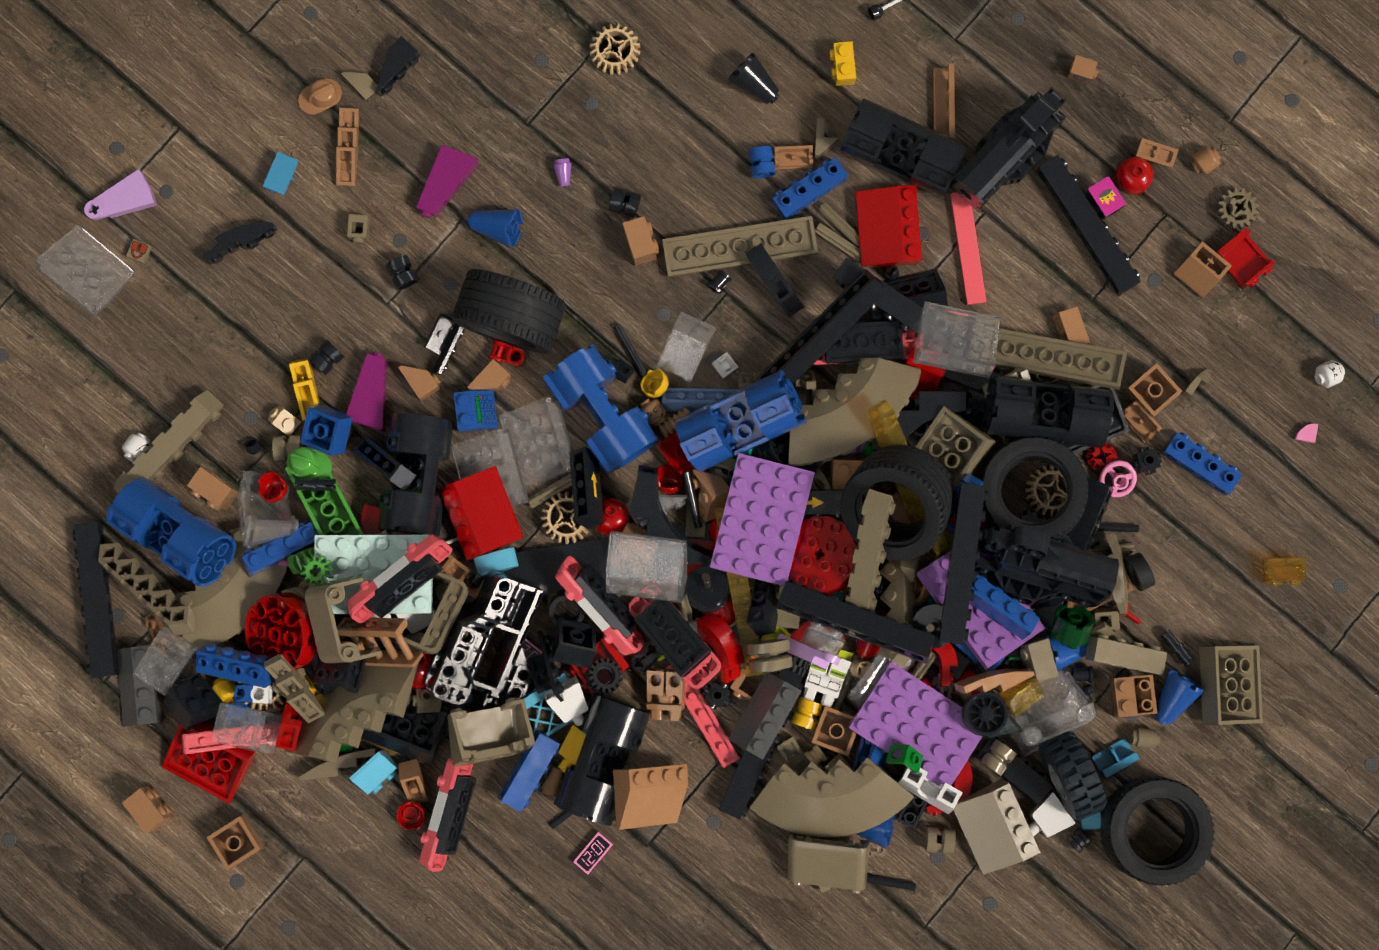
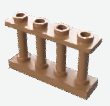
(384, 629)

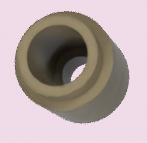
(1145, 738)

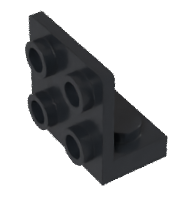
(340, 674)

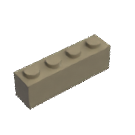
(1127, 656)

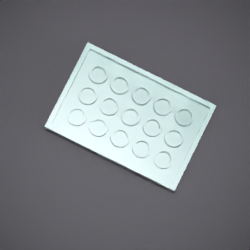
(370, 557)

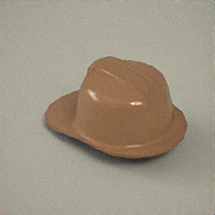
(319, 96)

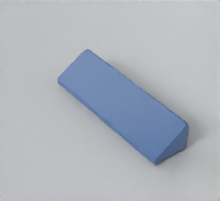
(691, 398)

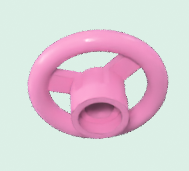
(1124, 478)

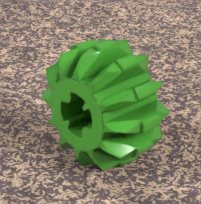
(299, 558)
(313, 565)

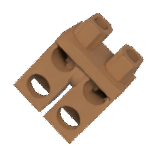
(665, 692)

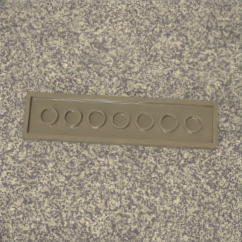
(728, 247)
(1060, 359)

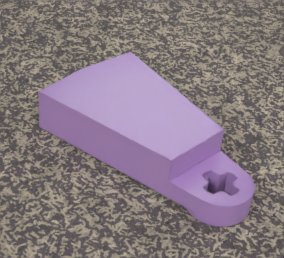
(123, 198)
(810, 654)

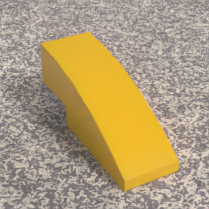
(304, 385)

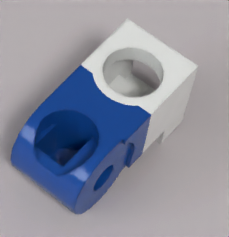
(253, 694)

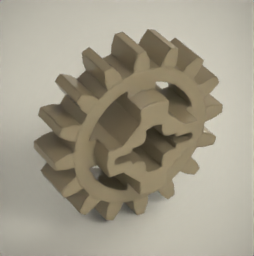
(1231, 205)

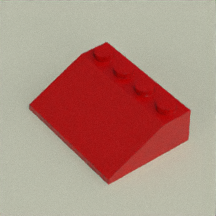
(888, 226)
(481, 513)
(213, 771)

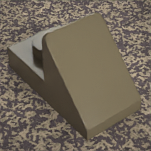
(822, 143)

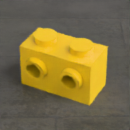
(844, 63)

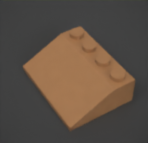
(649, 795)

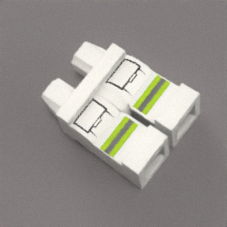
(828, 684)

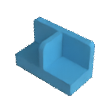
(280, 174)
(1114, 758)

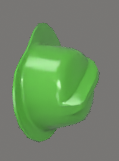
(309, 463)

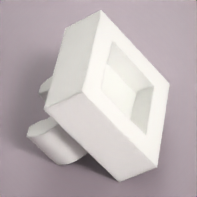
(725, 365)

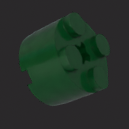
(1072, 626)

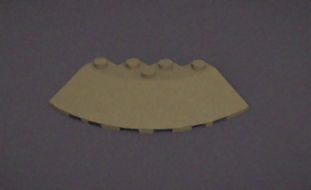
(839, 415)
(224, 604)
(347, 714)
(831, 802)

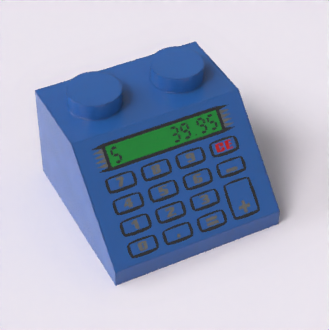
(475, 411)

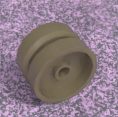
(768, 655)

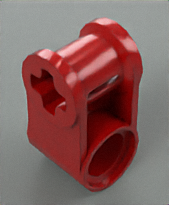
(503, 353)

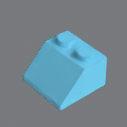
(375, 772)

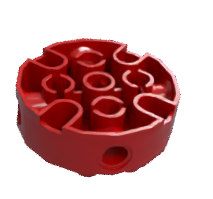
(827, 573)
(283, 627)

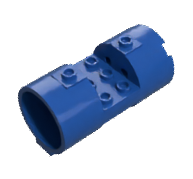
(582, 380)
(740, 421)
(183, 541)

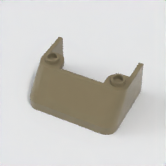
(452, 596)
(319, 604)

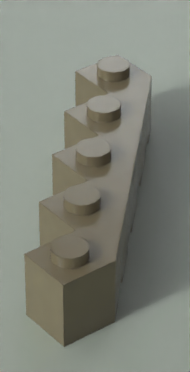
(170, 444)
(870, 549)
(146, 589)
(901, 600)

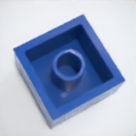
(326, 430)

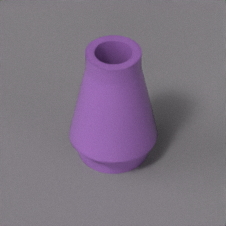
(563, 171)

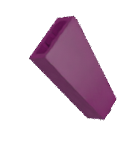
(445, 179)
(369, 396)

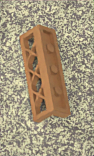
(944, 100)

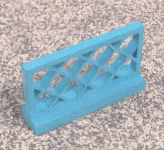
(533, 697)

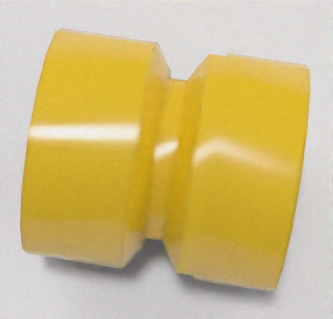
(807, 713)

